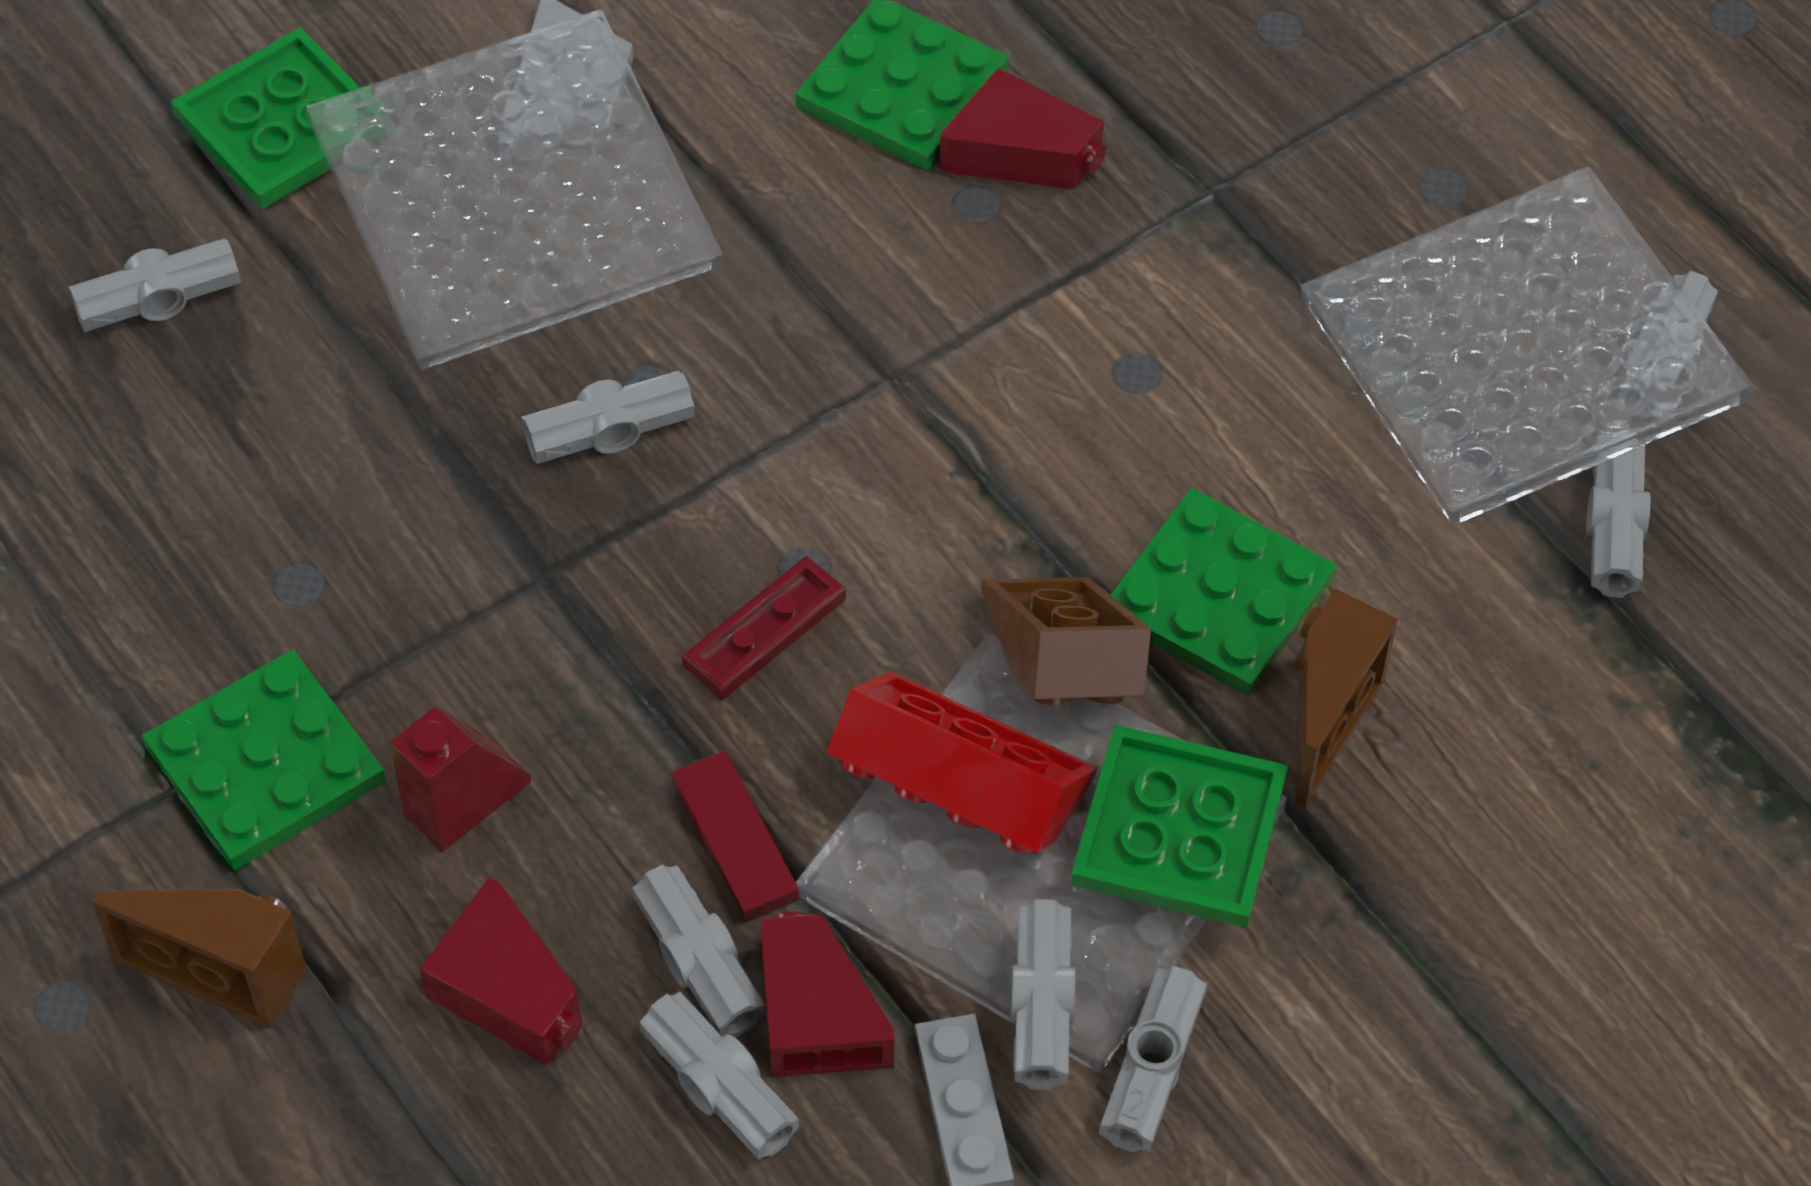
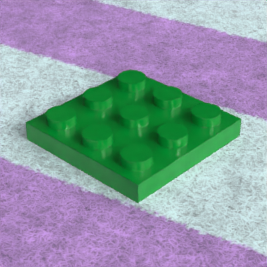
(898, 80)
(258, 117)
(1223, 590)
(264, 759)
(1179, 826)

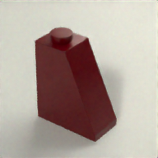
(1022, 136)
(451, 776)
(503, 977)
(818, 1003)

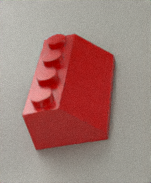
(960, 761)

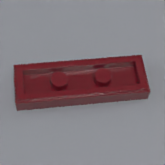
(764, 627)
(735, 836)

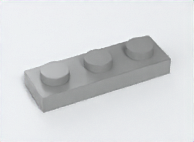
(963, 1102)

